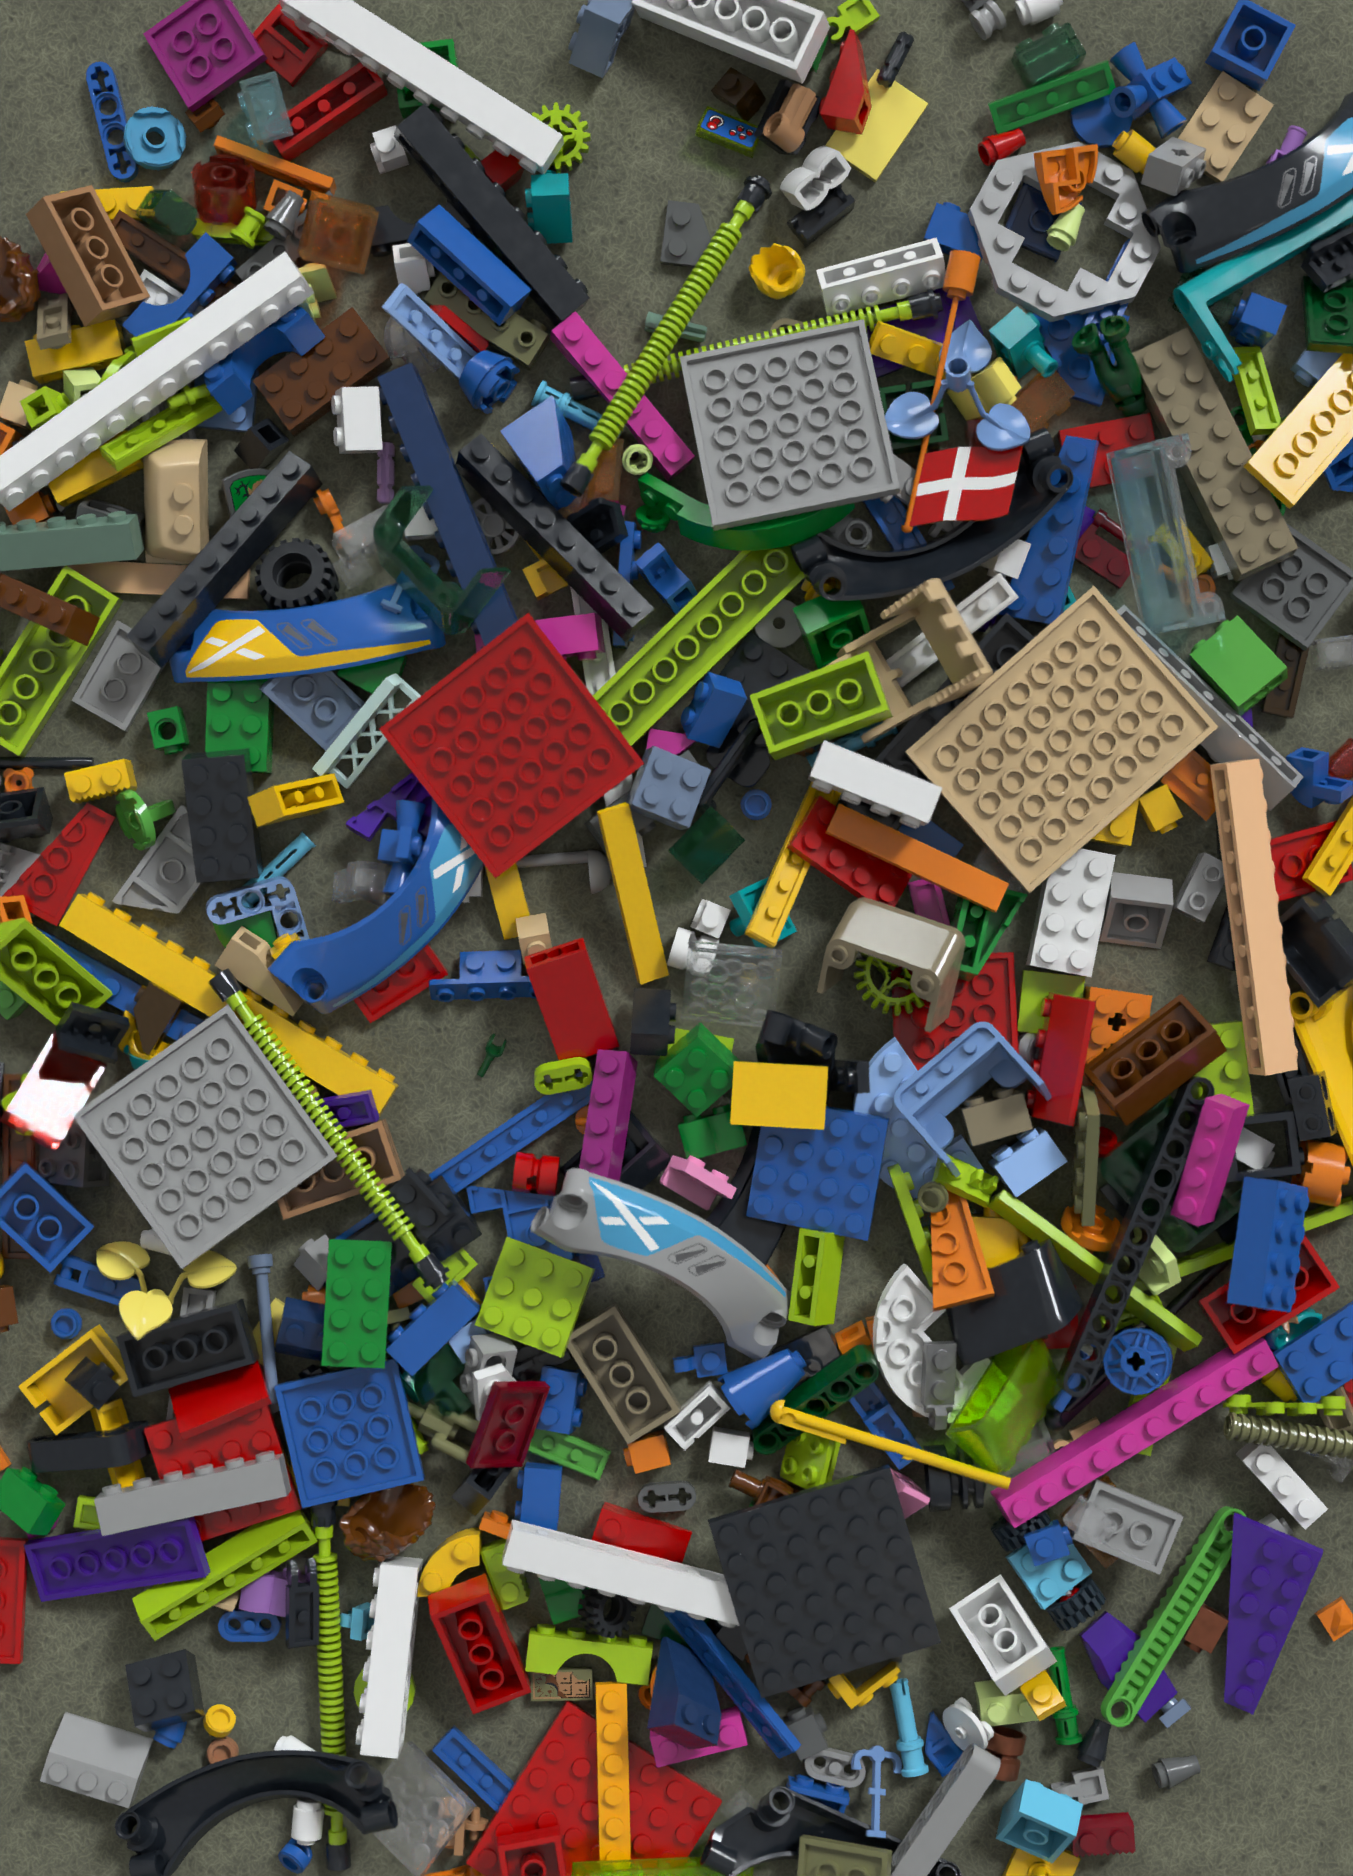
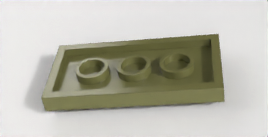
(1086, 1159)

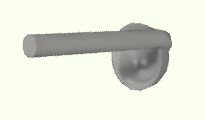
(597, 862)

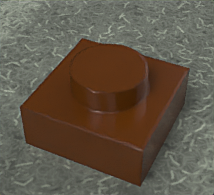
(206, 115)

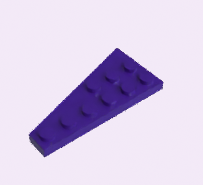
(1266, 1592)

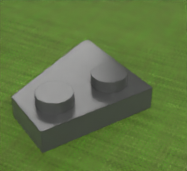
(684, 234)

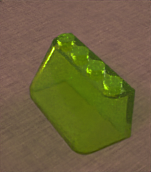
(1006, 1405)

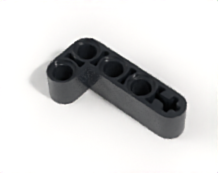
(89, 1449)

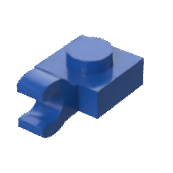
(707, 1360)

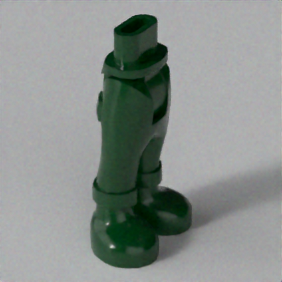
(1119, 381)

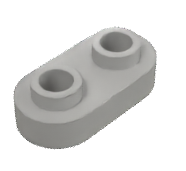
(833, 1768)

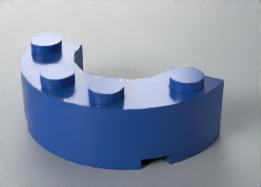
(231, 376)

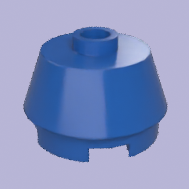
(488, 379)

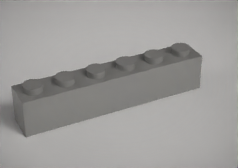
(192, 1493)

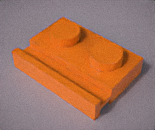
(1192, 783)

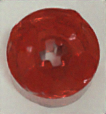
(223, 189)

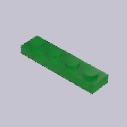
(1052, 97)

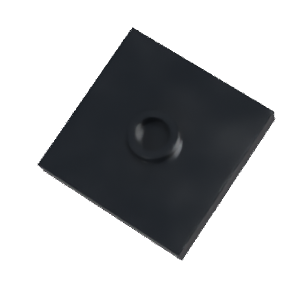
(817, 1349)

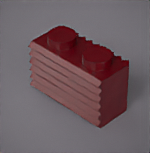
(1104, 1834)

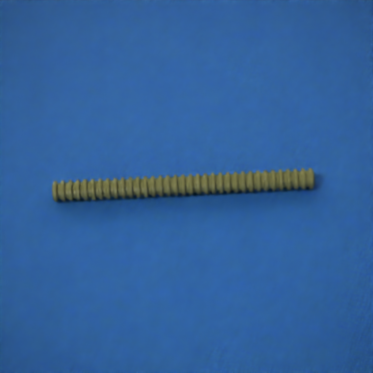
(1288, 1435)

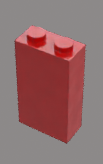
(571, 1000)

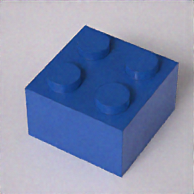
(1250, 44)

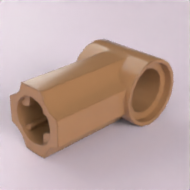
(786, 126)

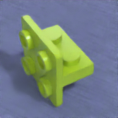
(809, 1460)

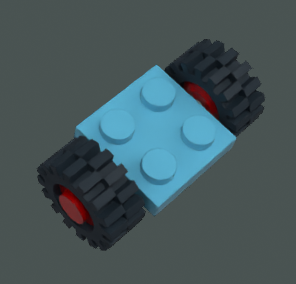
(1056, 1585)

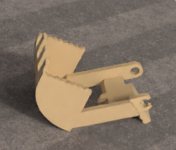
(949, 640)

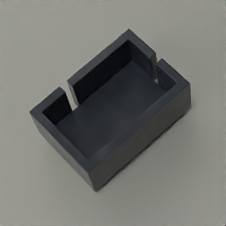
(1317, 949)

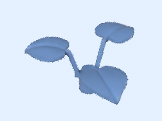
(968, 352)

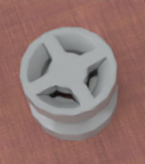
(987, 19)

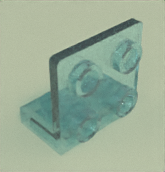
(265, 109)

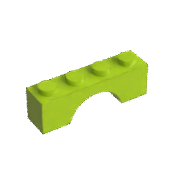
(552, 1647)

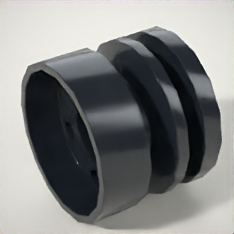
(944, 1484)

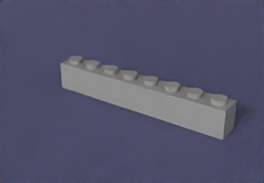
(1234, 736)

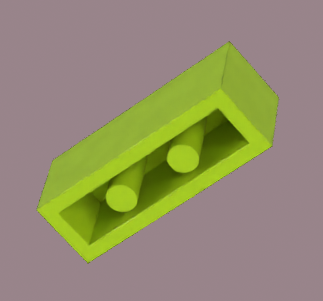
(816, 1277)

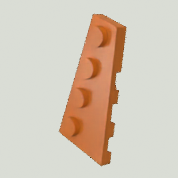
(957, 1257)

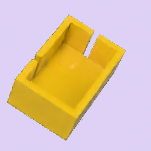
(50, 1385)

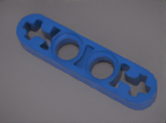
(111, 122)

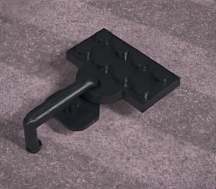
(744, 750)

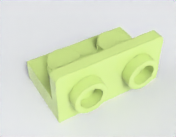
(1160, 1266)

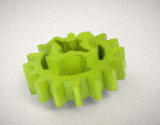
(571, 137)

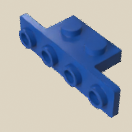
(485, 976)

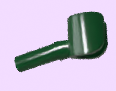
(492, 1052)

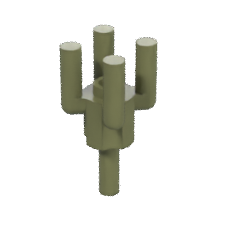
(444, 1429)

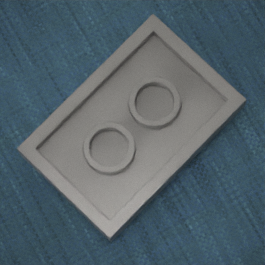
(117, 680)
(1141, 1528)

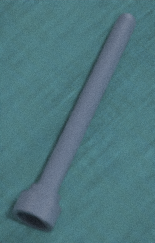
(260, 1268)

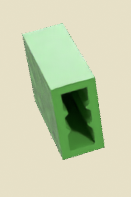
(1238, 665)

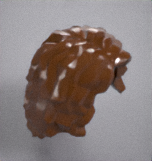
(17, 282)
(387, 1521)

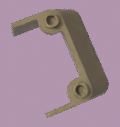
(903, 939)

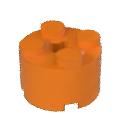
(1323, 1172)

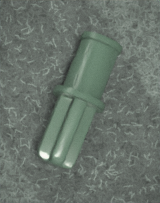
(692, 331)

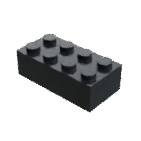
(220, 815)
(189, 1348)

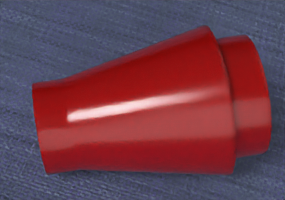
(1000, 146)

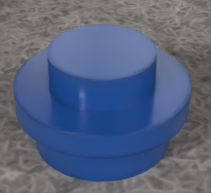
(756, 804)
(66, 1323)

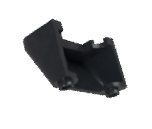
(1028, 1302)

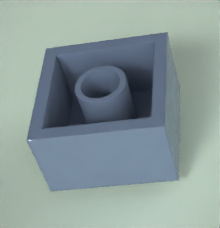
(667, 788)

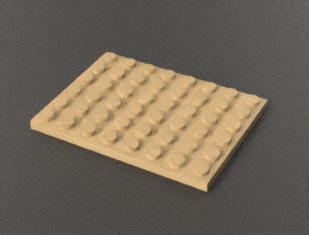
(1061, 739)

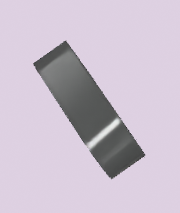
(667, 1504)

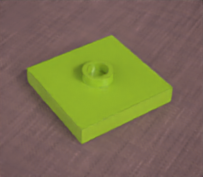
(1036, 987)

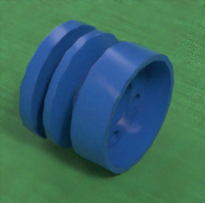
(1150, 1347)

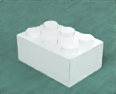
(1002, 1635)

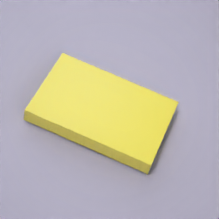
(888, 125)

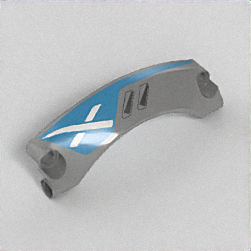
(645, 1230)

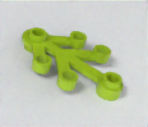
(1241, 1403)

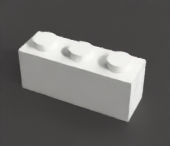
(1282, 1483)

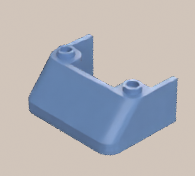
(954, 1077)

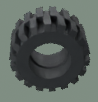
(293, 559)

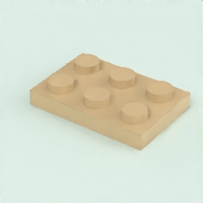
(1225, 124)

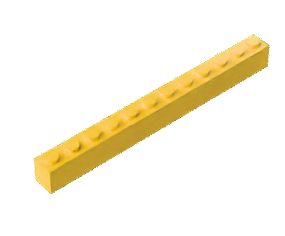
(189, 981)

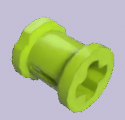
(249, 228)

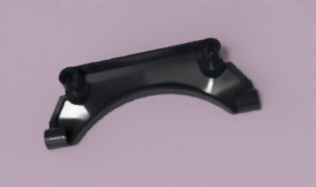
(775, 1834)

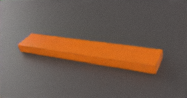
(917, 858)

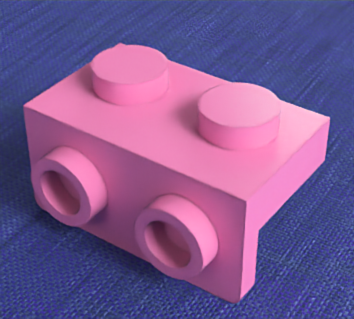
(694, 1182)

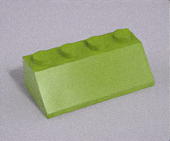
(44, 972)

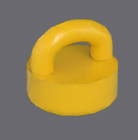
(219, 1720)

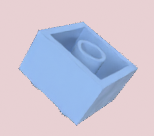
(1026, 1160)

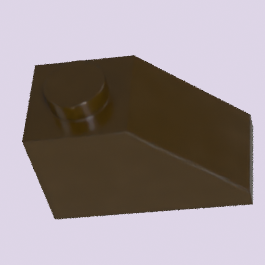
(155, 1015)

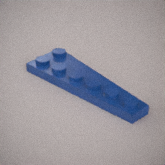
(1054, 541)

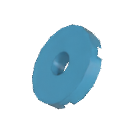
(149, 155)

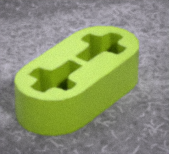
(563, 1075)

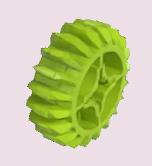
(881, 995)

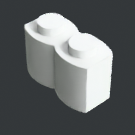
(820, 172)

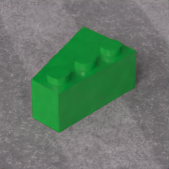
(982, 929)

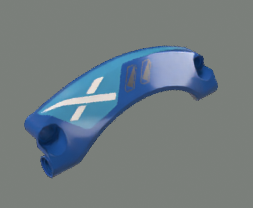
(383, 942)

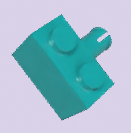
(550, 206)
(1021, 344)

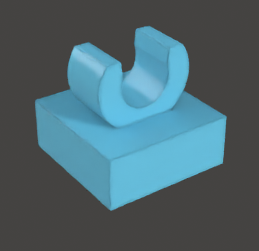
(358, 1621)

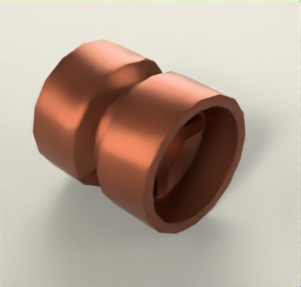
(1007, 1746)

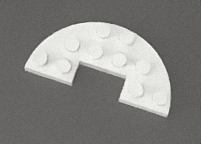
(898, 1341)

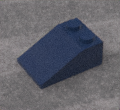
(684, 1698)

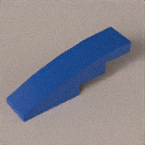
(883, 1420)

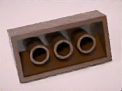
(1154, 1059)

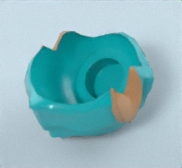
(1292, 1328)

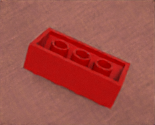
(1061, 1057)
(1244, 1324)

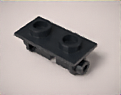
(531, 1360)

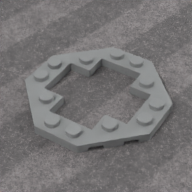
(1087, 291)

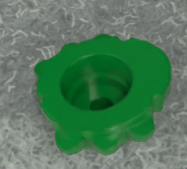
(652, 519)

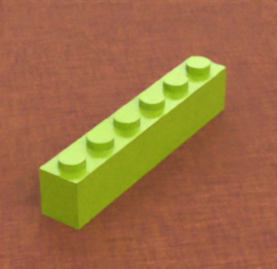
(231, 1568)

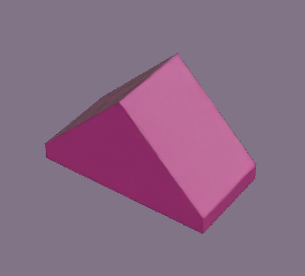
(669, 741)

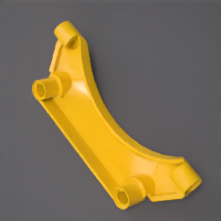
(1328, 1044)

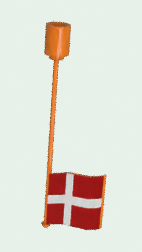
(960, 480)

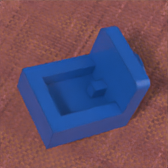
(1048, 1543)

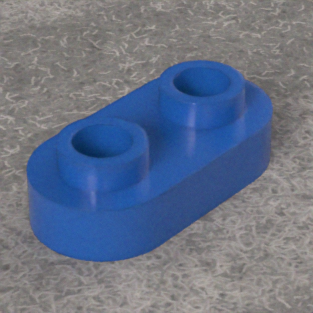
(250, 1628)

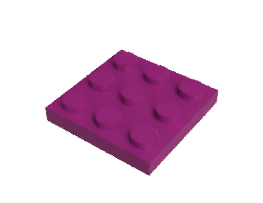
(204, 48)

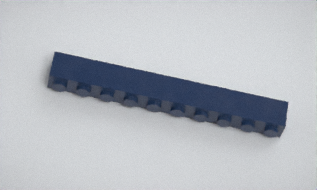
(449, 501)

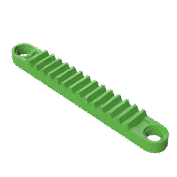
(1171, 1619)

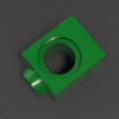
(158, 720)

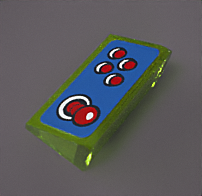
(728, 131)

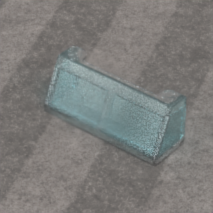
(1158, 536)

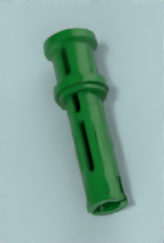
(1070, 1711)

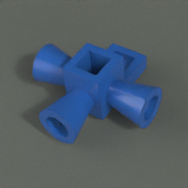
(1148, 89)
(402, 846)

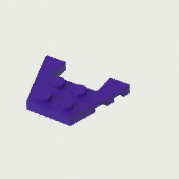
(372, 818)

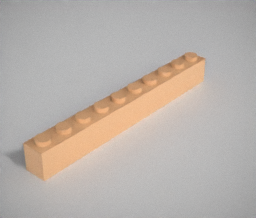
(1254, 917)

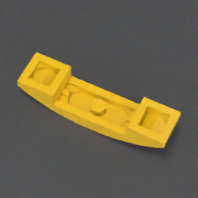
(508, 899)

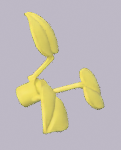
(151, 1309)

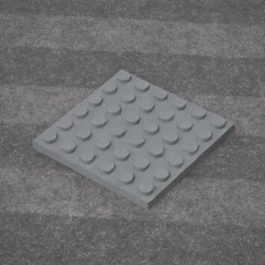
(789, 425)
(204, 1136)

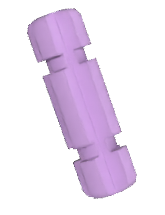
(385, 473)

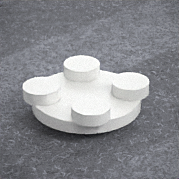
(965, 1726)

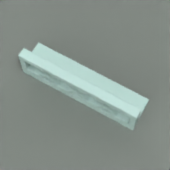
(356, 728)

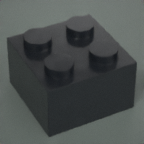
(164, 1690)

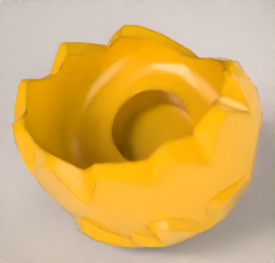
(777, 271)

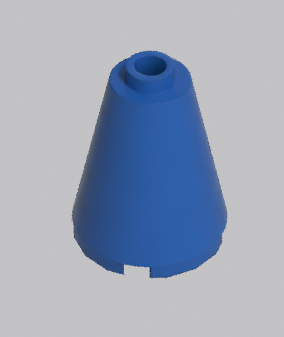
(761, 1383)

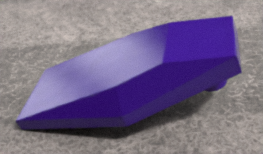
(1107, 1646)

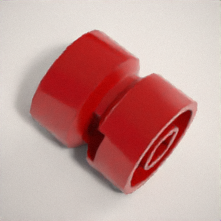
(536, 1173)

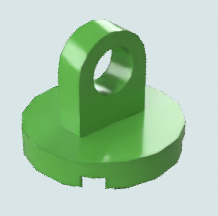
(137, 818)

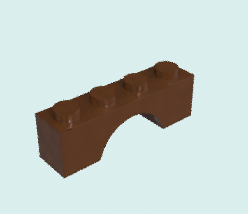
(47, 610)

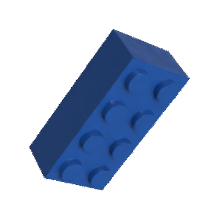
(1268, 1244)

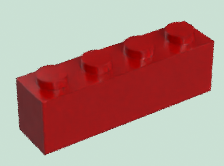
(330, 109)

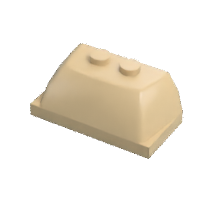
(176, 501)

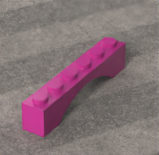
(602, 370)

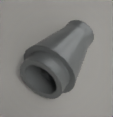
(283, 216)
(1172, 1771)

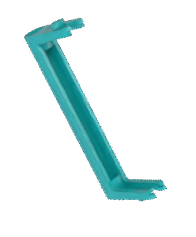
(1242, 268)

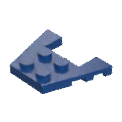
(518, 1211)

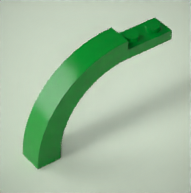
(696, 521)

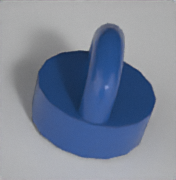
(294, 1858)

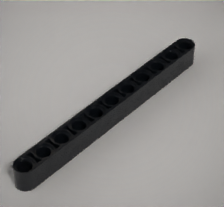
(1123, 1246)

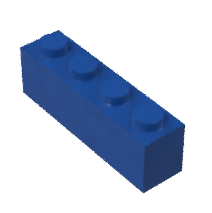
(469, 264)

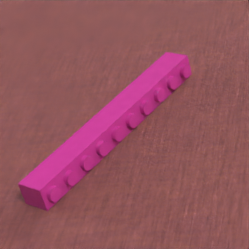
(1132, 1431)

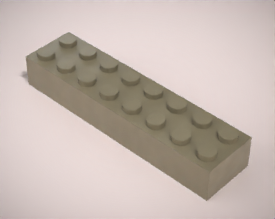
(1230, 498)

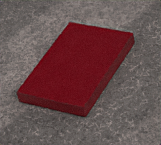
(507, 1424)

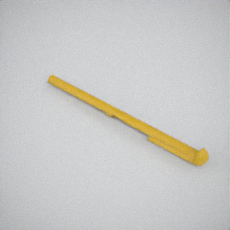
(839, 1433)

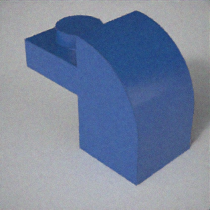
(666, 578)
(1316, 784)

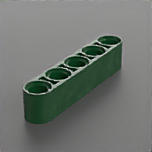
(826, 1391)

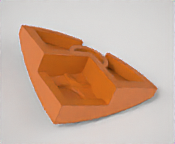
(1065, 174)

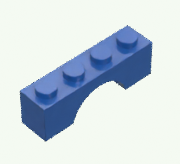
(208, 268)

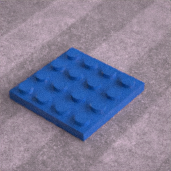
(820, 1176)
(349, 1433)

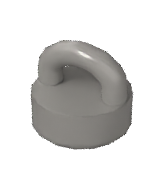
(1027, 1047)

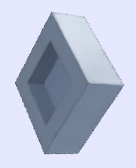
(1173, 1711)

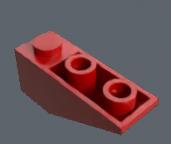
(848, 96)

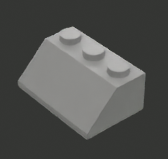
(97, 1760)

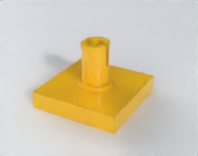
(1026, 1864)

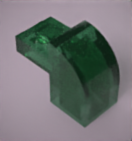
(435, 1383)

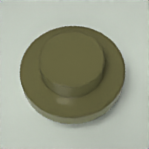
(933, 1197)

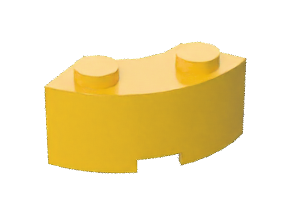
(450, 1559)

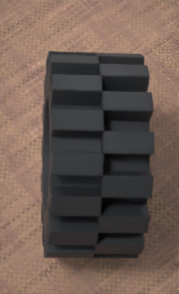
(615, 1620)

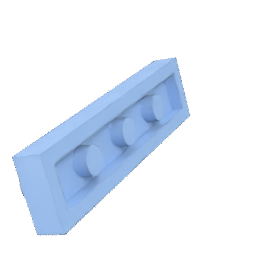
(428, 329)

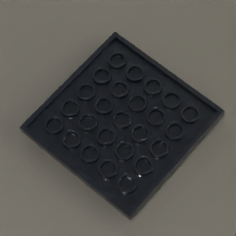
(824, 1581)

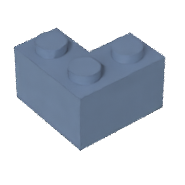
(599, 34)

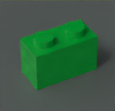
(29, 1501)

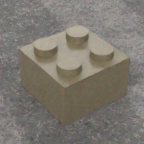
(994, 1116)

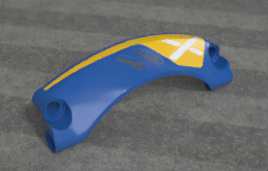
(304, 639)

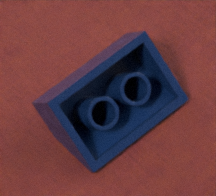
(301, 1329)

